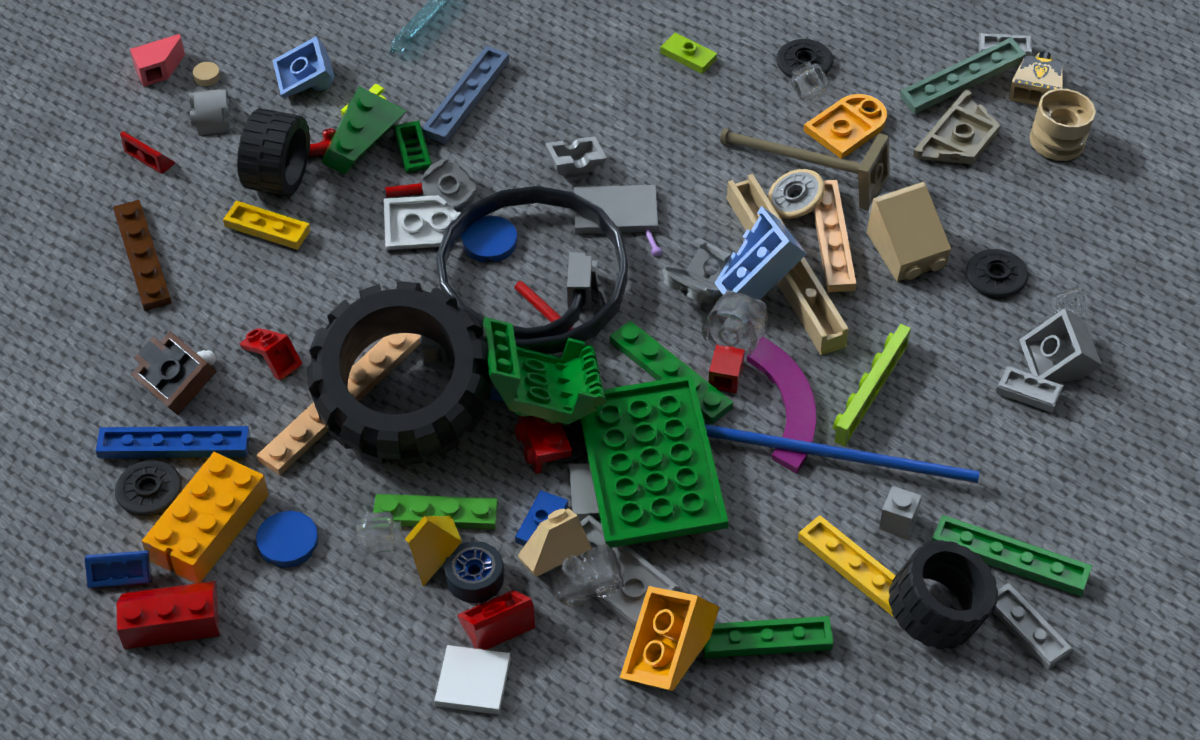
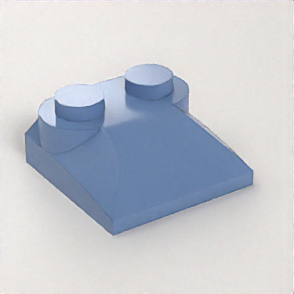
(304, 68)

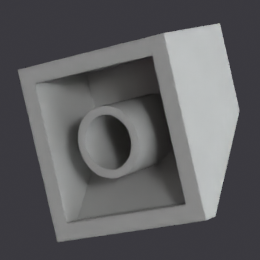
(1061, 349)

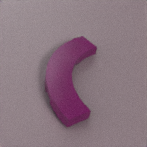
(796, 397)

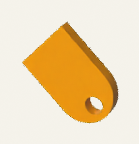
(847, 125)

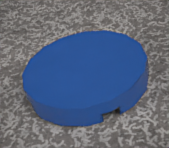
(490, 239)
(287, 538)

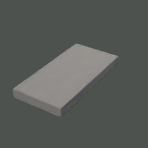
(636, 576)

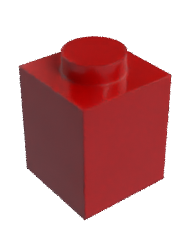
(726, 368)

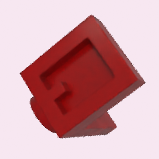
(276, 350)

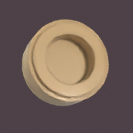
(206, 74)

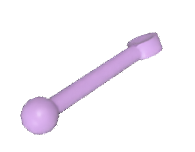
(656, 251)

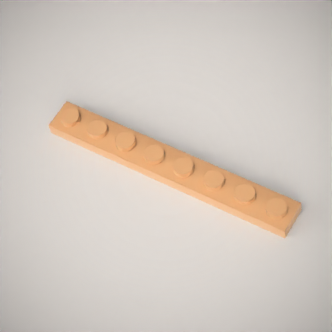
(362, 379)

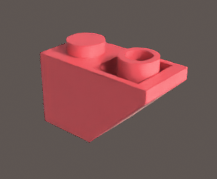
(157, 59)

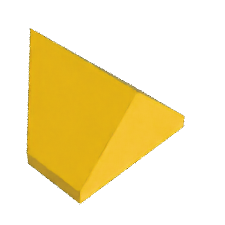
(432, 543)

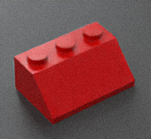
(168, 615)

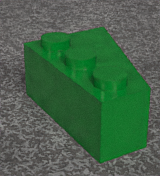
(360, 129)

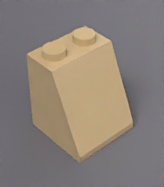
(908, 232)

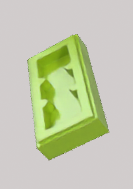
(688, 53)

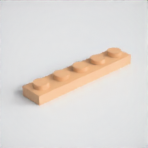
(834, 241)

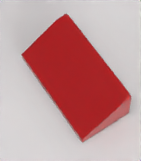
(145, 154)

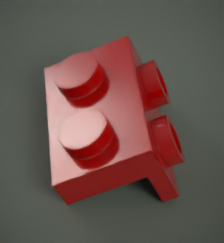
(541, 441)

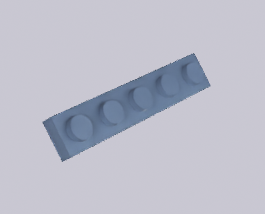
(465, 95)

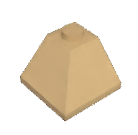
(554, 542)

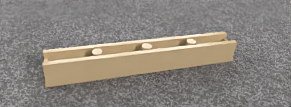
(800, 284)

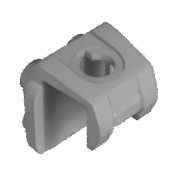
(693, 278)

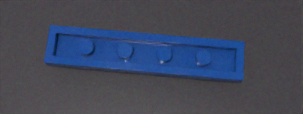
(172, 442)

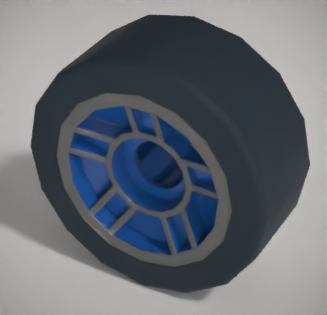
(470, 557)

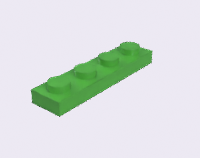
(465, 511)

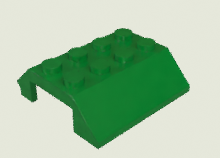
(543, 383)

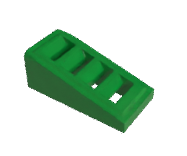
(408, 130)

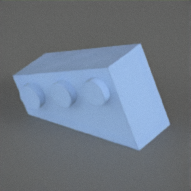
(762, 259)

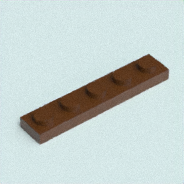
(142, 255)

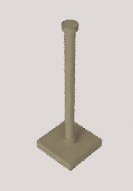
(871, 173)

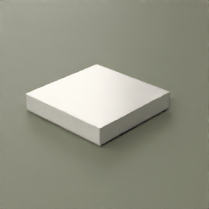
(472, 680)

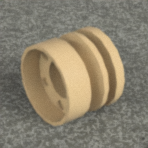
(1062, 124)

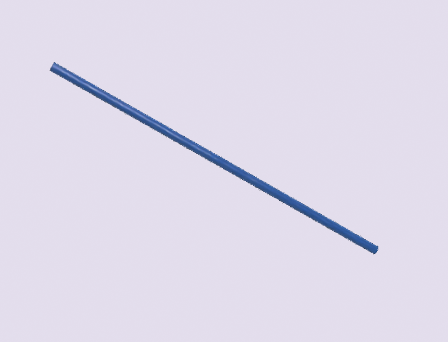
(831, 451)

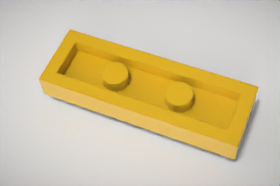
(266, 225)

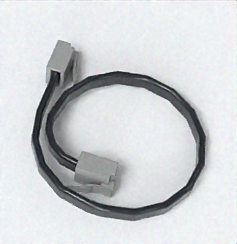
(581, 274)

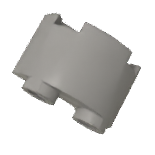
(210, 111)
(576, 160)

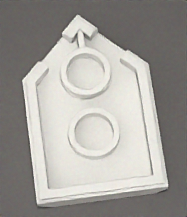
(416, 221)

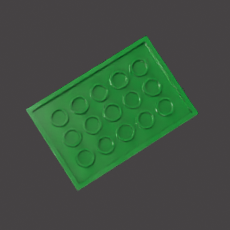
(652, 463)

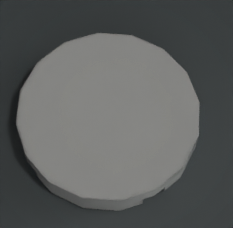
(442, 178)

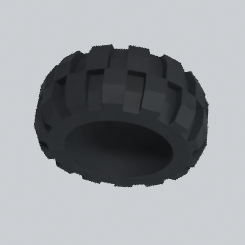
(388, 313)

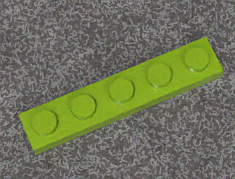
(871, 384)

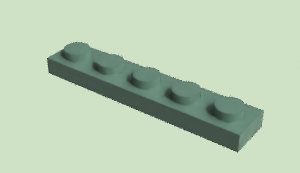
(962, 75)

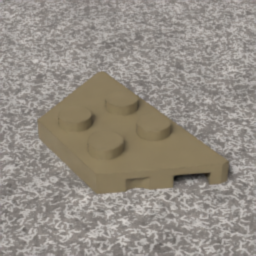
(959, 134)

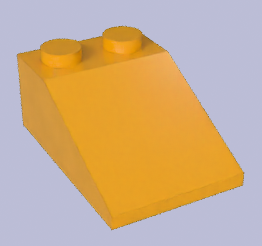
(668, 637)

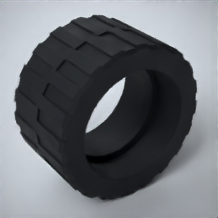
(273, 152)
(960, 572)

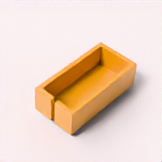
(205, 517)

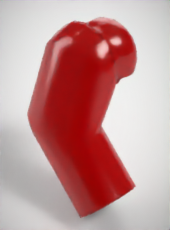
(320, 148)

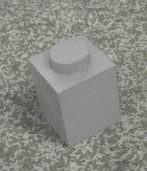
(900, 512)

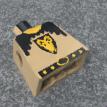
(1035, 78)

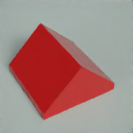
(498, 619)

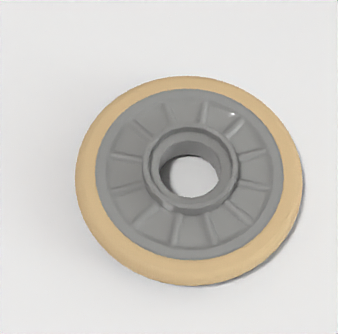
(801, 179)

